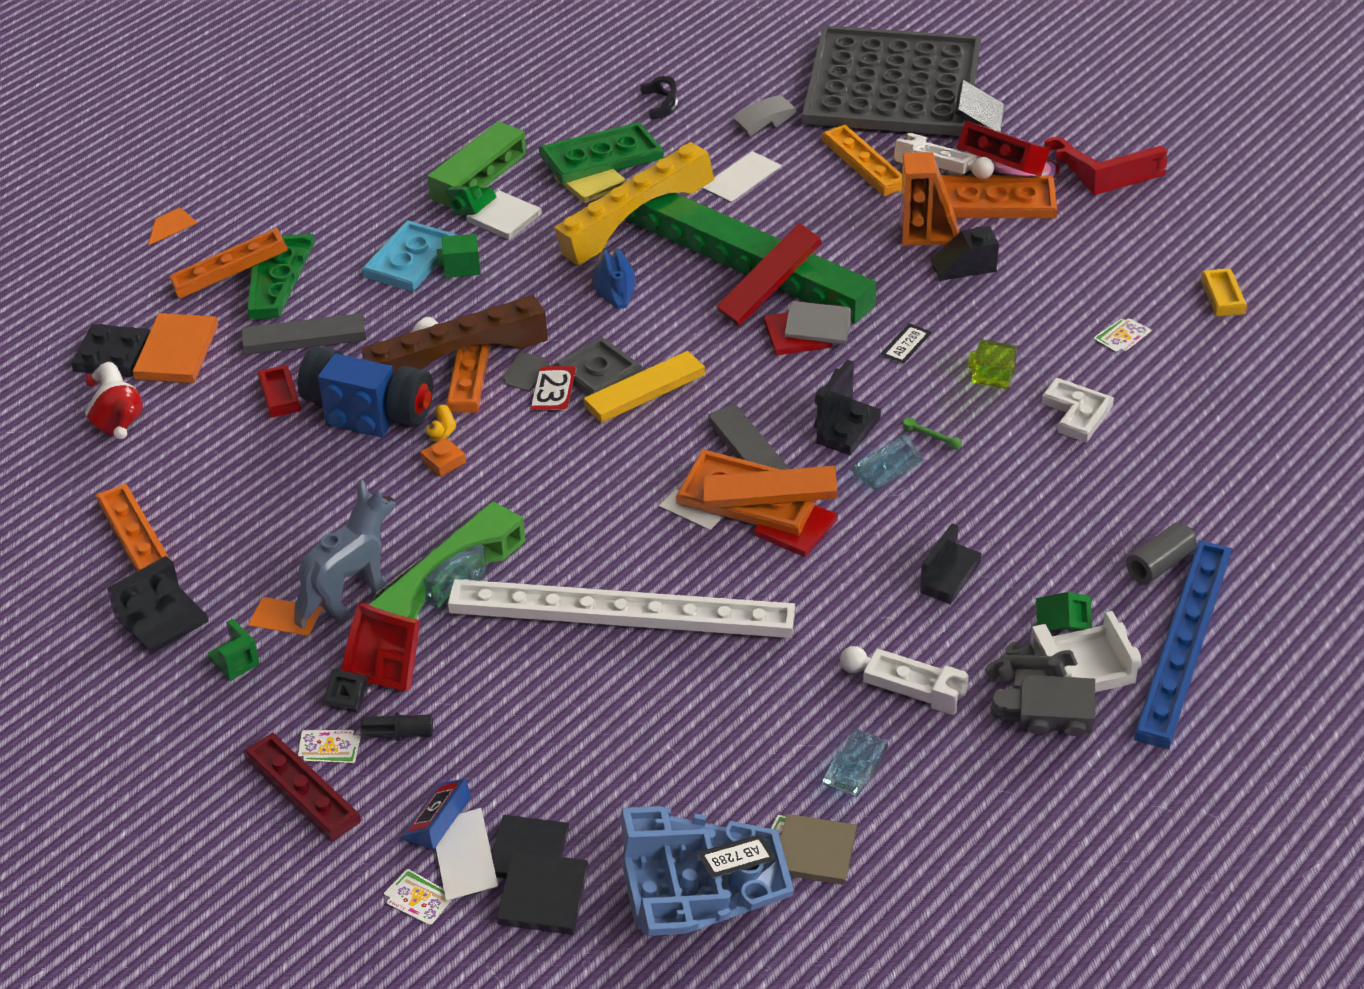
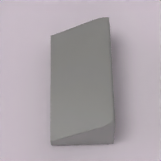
(818, 322)

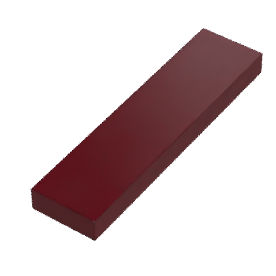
(302, 787)

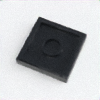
(543, 892)

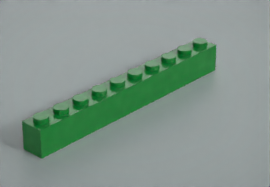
(745, 247)

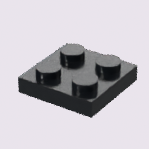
(110, 344)

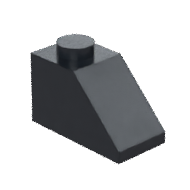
(967, 254)

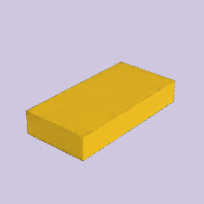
(1223, 292)

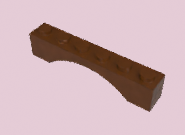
(511, 324)

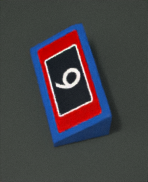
(438, 814)

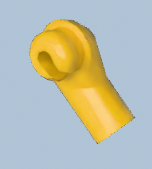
(443, 426)

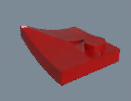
(382, 647)

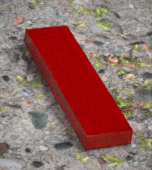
(769, 274)

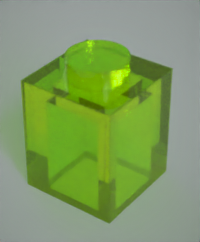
(993, 364)

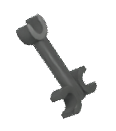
(1025, 659)

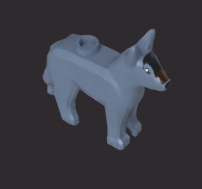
(341, 554)

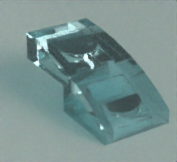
(466, 565)
(856, 763)

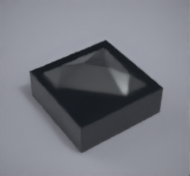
(345, 690)

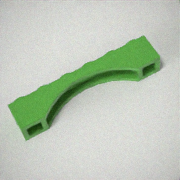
(493, 528)

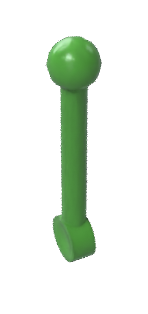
(910, 424)

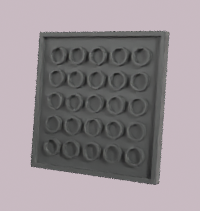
(890, 79)

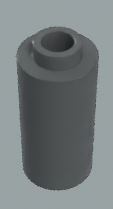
(1161, 553)

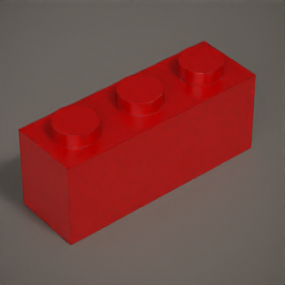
(1003, 148)

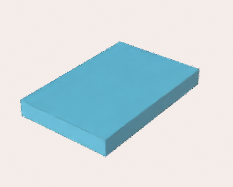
(406, 256)

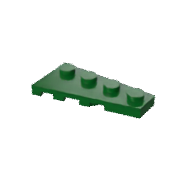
(276, 277)

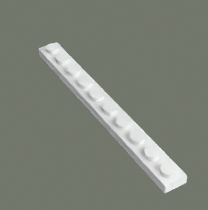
(622, 608)

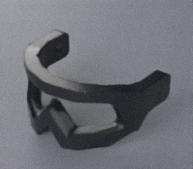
(656, 87)

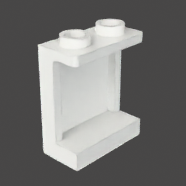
(1099, 651)

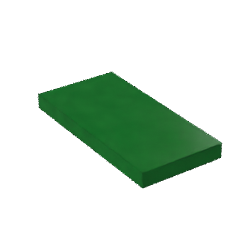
(601, 152)

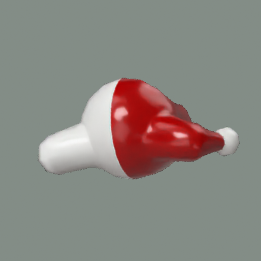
(114, 403)

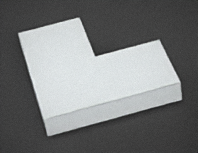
(1083, 407)

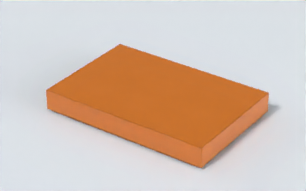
(175, 348)

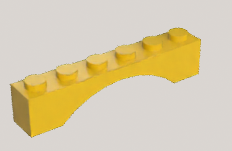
(589, 229)

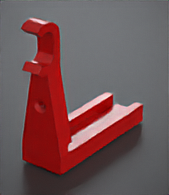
(1114, 172)

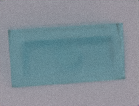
(887, 462)

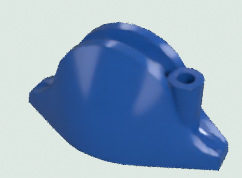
(614, 278)

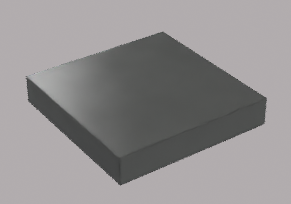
(599, 366)

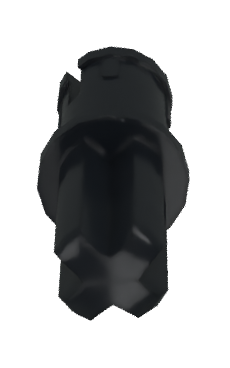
(397, 726)

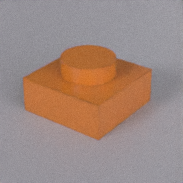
(443, 457)

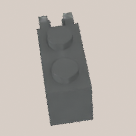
(1049, 704)

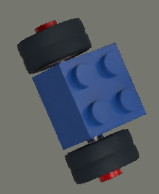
(364, 393)

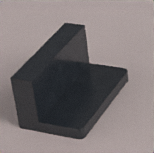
(948, 567)

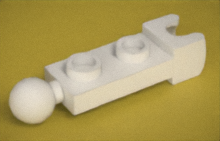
(946, 158)
(908, 677)

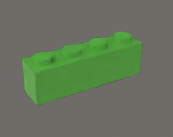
(479, 161)

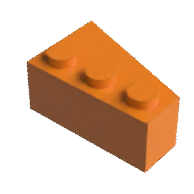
(925, 205)

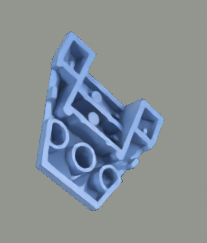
(671, 885)

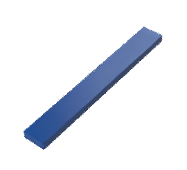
(1183, 645)

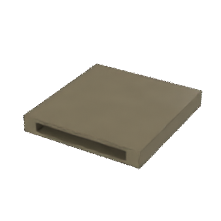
(818, 848)

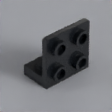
(841, 419)
(155, 606)

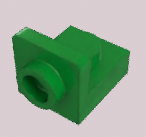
(469, 200)

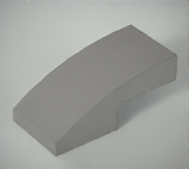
(769, 110)

